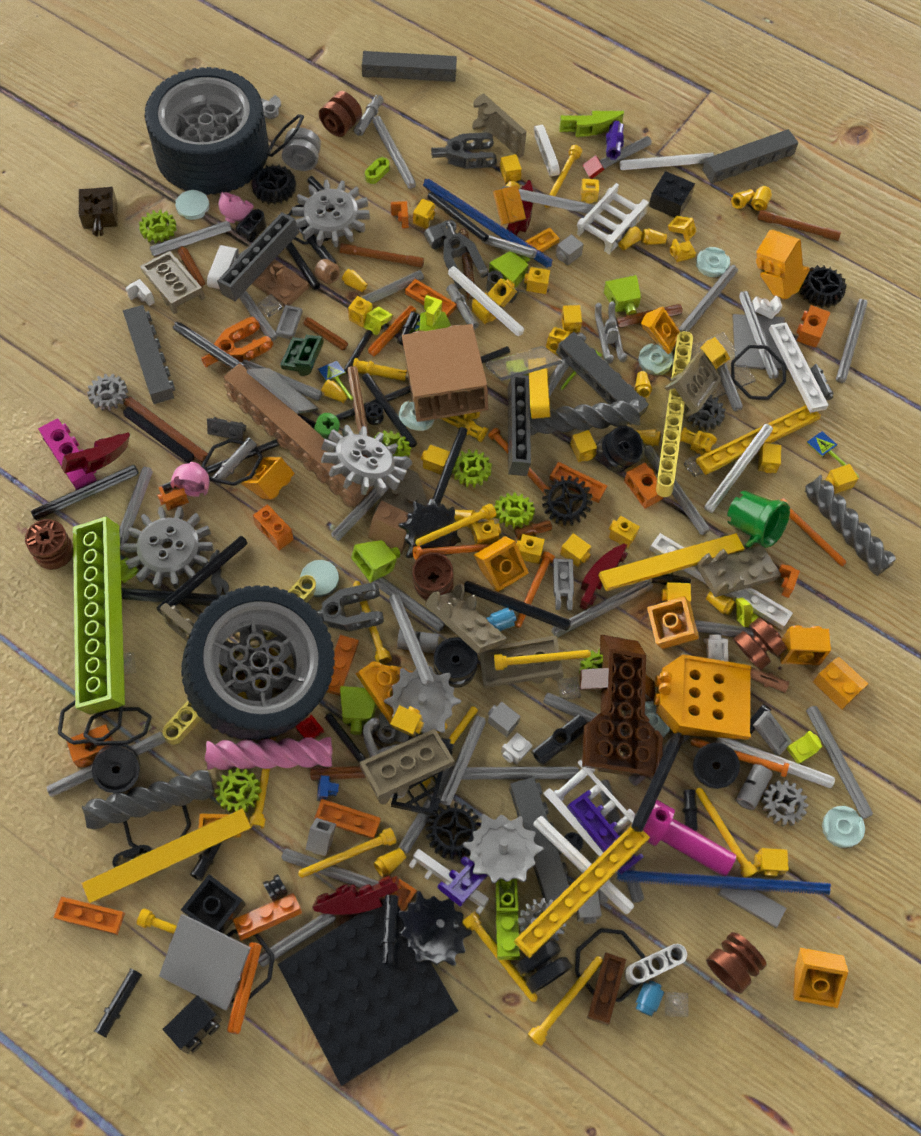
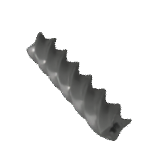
(585, 417)
(847, 523)
(142, 801)

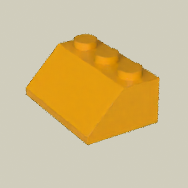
(780, 255)

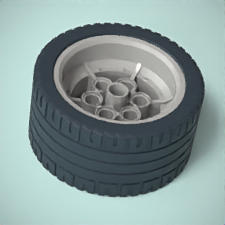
(218, 130)
(298, 633)

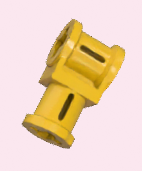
(698, 441)

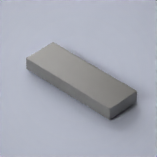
(755, 904)

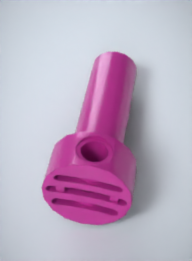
(684, 839)

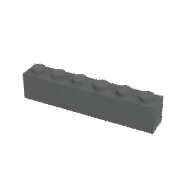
(409, 66)
(750, 156)
(258, 256)
(148, 354)
(597, 372)
(519, 426)
(548, 866)

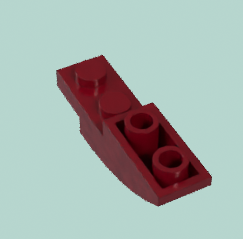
(523, 225)
(102, 454)
(592, 581)
(350, 901)

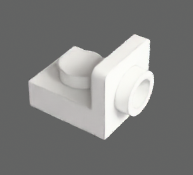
(139, 289)
(767, 308)
(717, 647)
(516, 749)

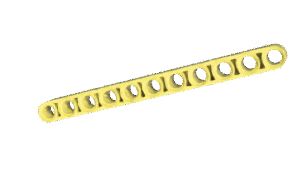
(673, 419)
(185, 727)

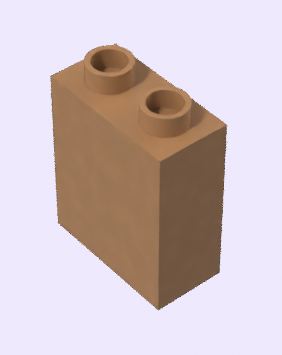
(445, 372)

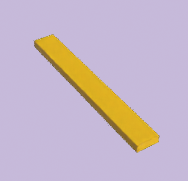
(733, 450)
(668, 562)
(166, 855)
(580, 891)

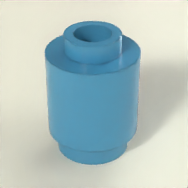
(502, 619)
(649, 998)

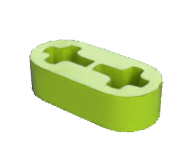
(375, 169)

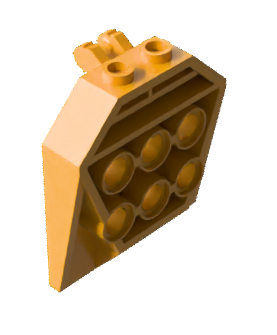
(733, 692)

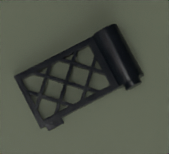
(434, 805)

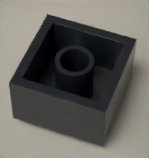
(671, 194)
(213, 905)
(192, 1025)

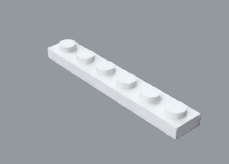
(798, 367)

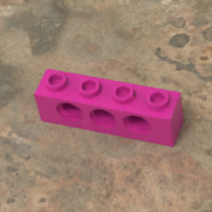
(52, 433)

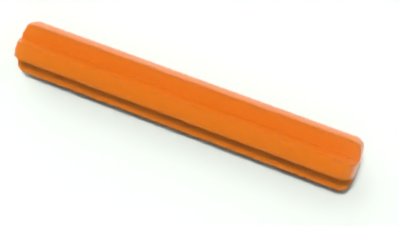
(390, 332)
(244, 989)

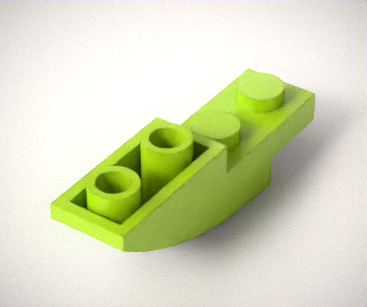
(591, 124)
(506, 919)

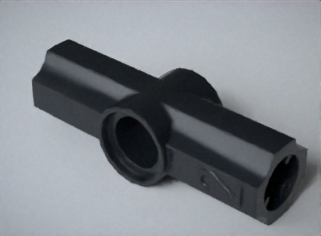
(550, 747)

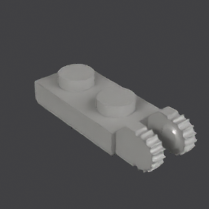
(563, 582)

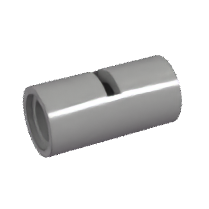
(427, 641)
(754, 787)

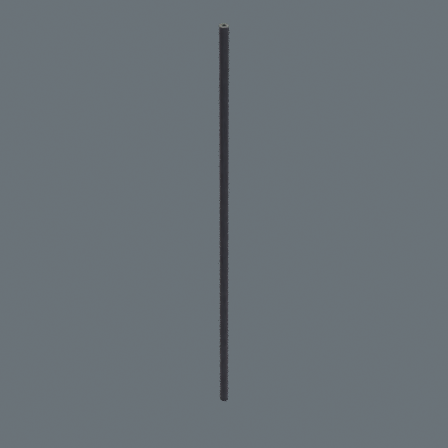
(344, 415)

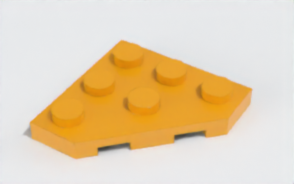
(378, 682)

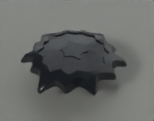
(426, 520)
(433, 930)

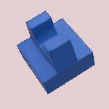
(326, 788)

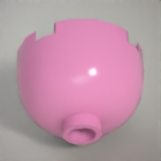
(233, 207)
(191, 478)

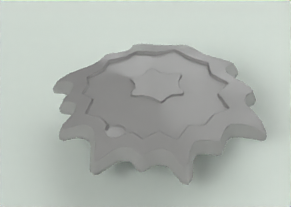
(432, 702)
(503, 849)

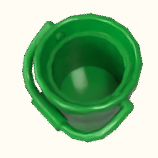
(759, 518)

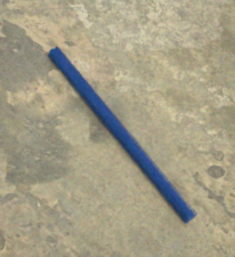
(482, 219)
(773, 885)

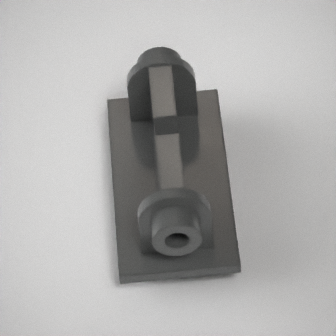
(821, 381)
(225, 429)

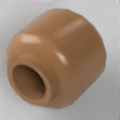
(327, 271)

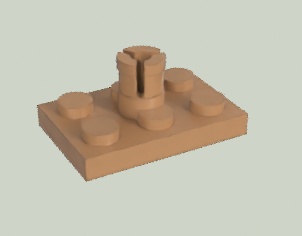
(281, 283)

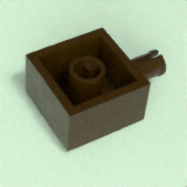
(98, 209)

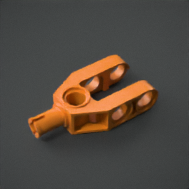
(227, 340)

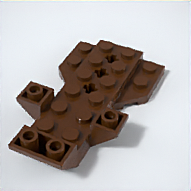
(623, 687)

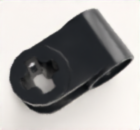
(252, 225)

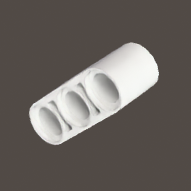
(224, 259)
(663, 957)

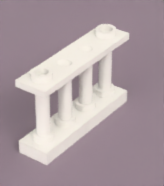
(629, 220)
(558, 796)

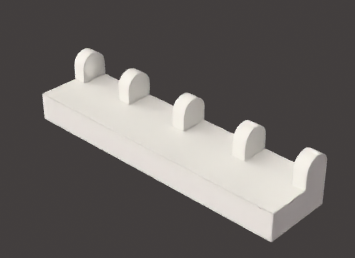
(443, 873)

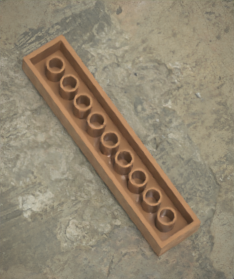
(288, 429)

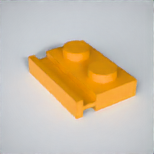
(509, 205)

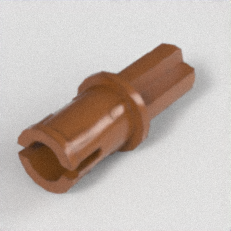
(533, 529)

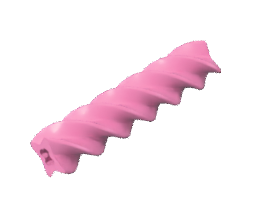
(269, 753)

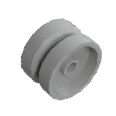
(302, 150)

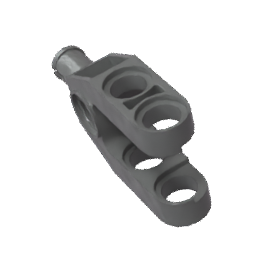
(456, 156)
(465, 246)
(350, 596)

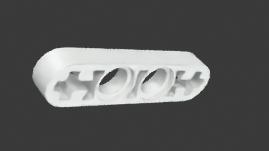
(546, 150)

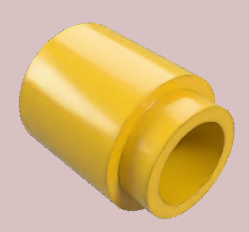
(761, 198)

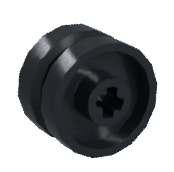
(620, 448)
(456, 658)
(727, 770)
(112, 779)
(545, 969)

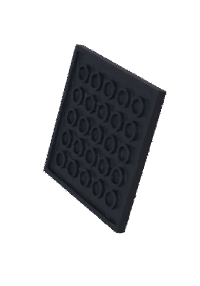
(356, 1002)

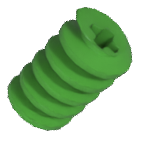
(326, 423)

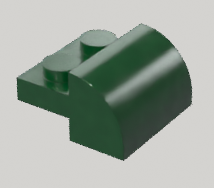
(302, 354)

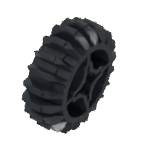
(273, 184)
(833, 287)
(575, 498)
(445, 830)

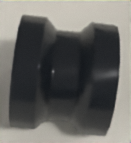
(376, 409)
(575, 839)
(275, 887)

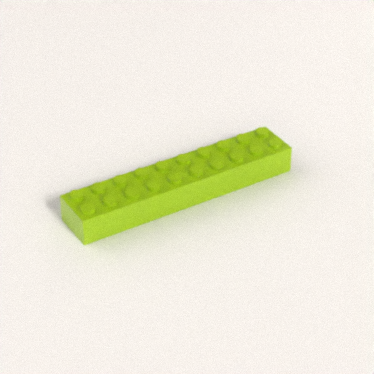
(98, 617)

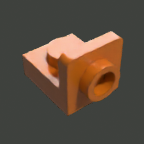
(401, 210)
(173, 499)
(790, 577)

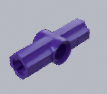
(615, 140)

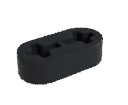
(756, 716)
(130, 853)

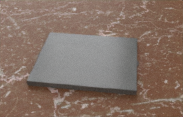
(743, 337)
(282, 390)
(204, 962)

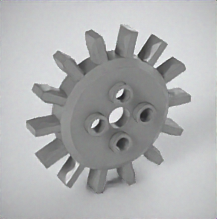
(328, 224)
(372, 471)
(177, 559)

